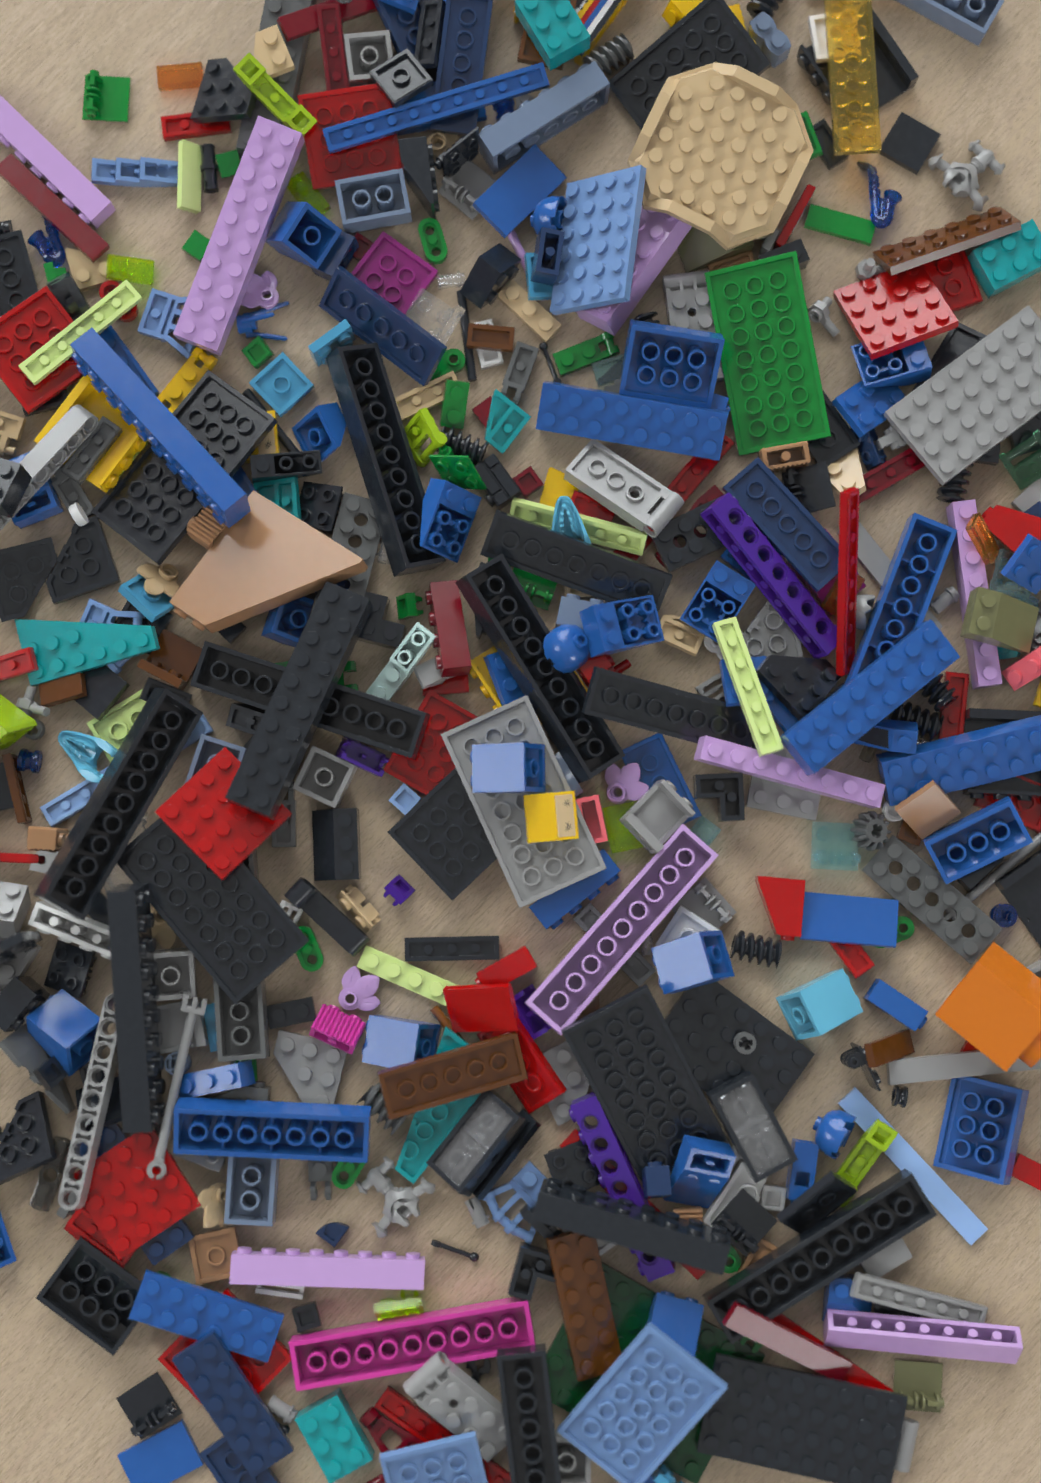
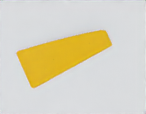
(555, 487)

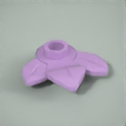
(258, 289)
(627, 780)
(362, 989)

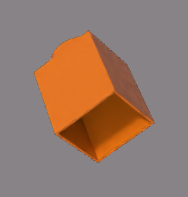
(998, 1009)

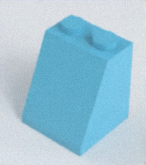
(820, 1005)

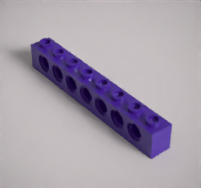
(761, 572)
(588, 1105)

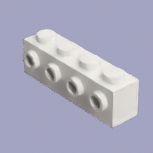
(88, 933)

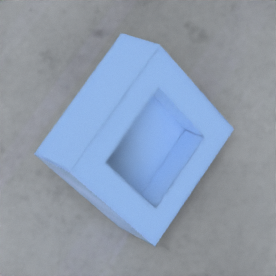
(404, 799)

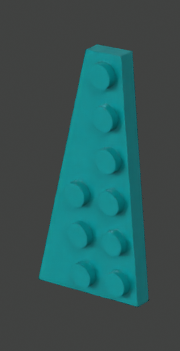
(79, 646)
(432, 1124)

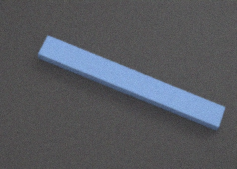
(76, 798)
(907, 1158)

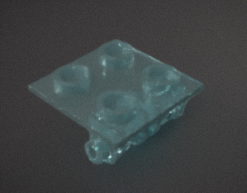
(834, 847)

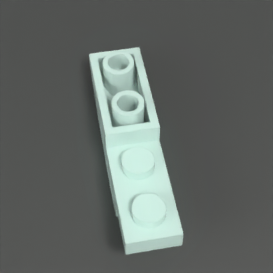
(402, 662)

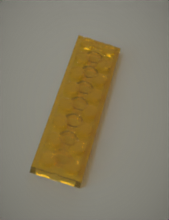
(852, 77)

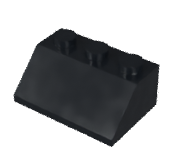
(336, 844)

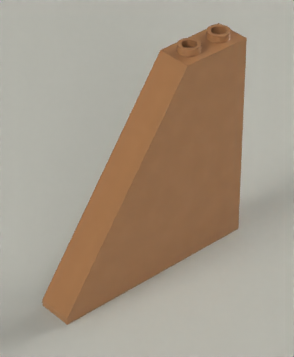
(261, 566)

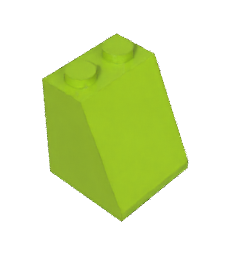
(13, 723)

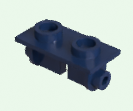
(869, 453)

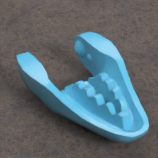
(568, 521)
(84, 752)

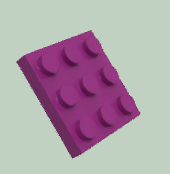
(394, 272)

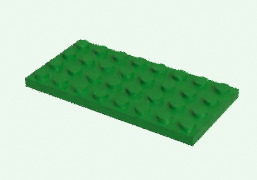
(768, 353)

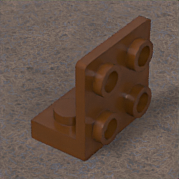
(173, 661)

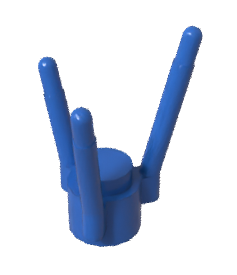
(248, 322)

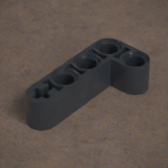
(327, 916)

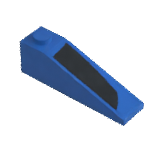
(892, 736)

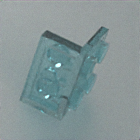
(1003, 584)

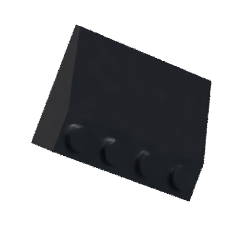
(93, 1295)

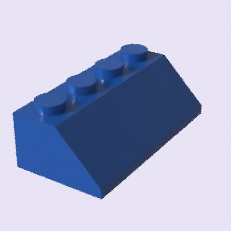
(977, 840)

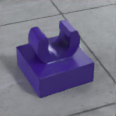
(399, 890)

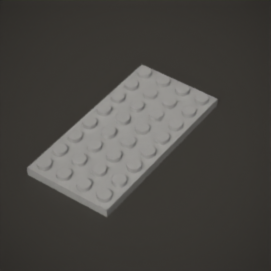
(974, 399)
(529, 867)

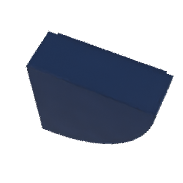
(332, 1232)

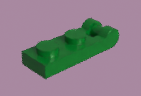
(584, 354)

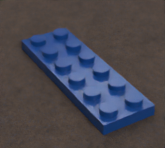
(198, 1311)

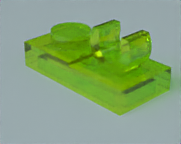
(302, 191)
(130, 268)
(391, 1308)

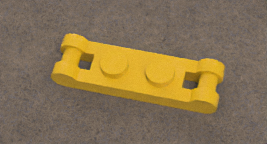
(187, 378)

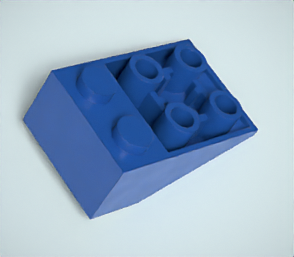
(897, 368)
(41, 506)
(447, 518)
(717, 599)
(621, 625)
(700, 1171)

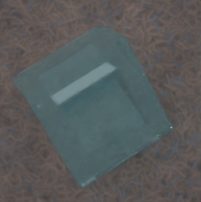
(705, 830)

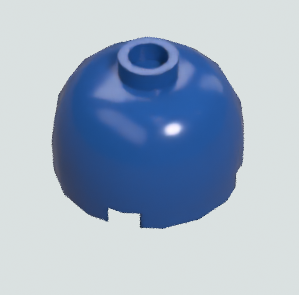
(548, 213)
(566, 647)
(833, 1131)

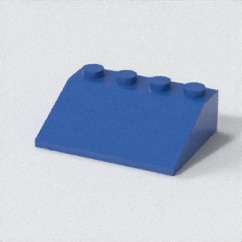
(671, 363)
(981, 1129)

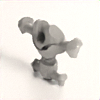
(963, 177)
(399, 1202)

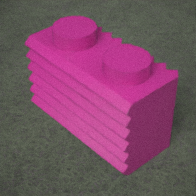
(337, 1028)

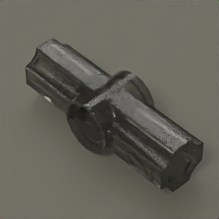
(46, 1187)

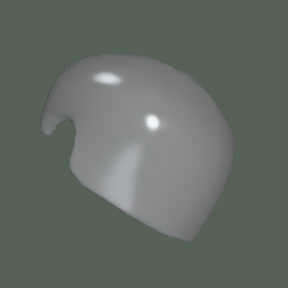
(863, 610)

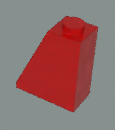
(1011, 525)
(783, 904)
(507, 968)

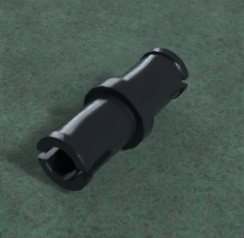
(209, 168)

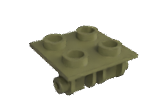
(920, 1383)

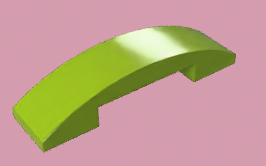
(273, 96)
(865, 1153)

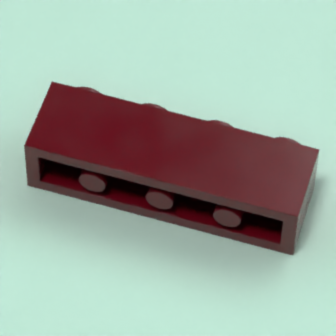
(449, 628)

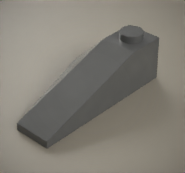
(26, 1052)

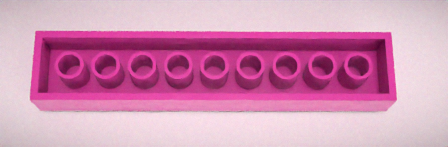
(409, 1342)

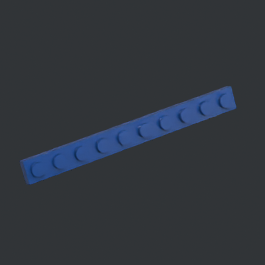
(436, 107)

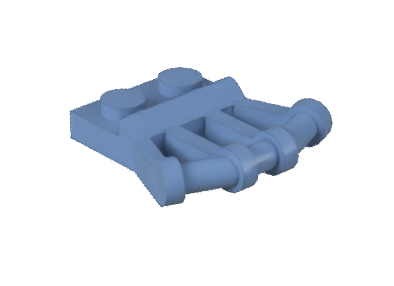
(160, 318)
(100, 613)
(527, 1186)

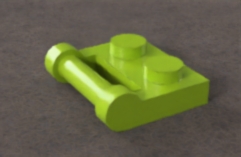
(418, 431)

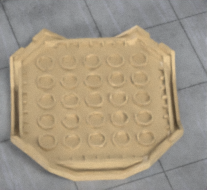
(722, 152)

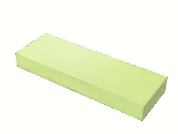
(189, 177)

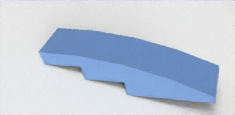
(135, 173)

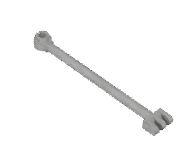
(997, 874)
(192, 1012)

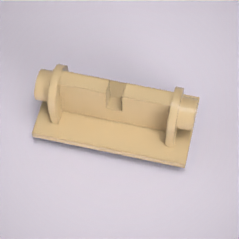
(351, 902)

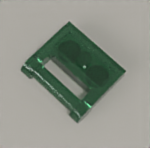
(1028, 469)

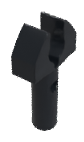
(477, 1373)

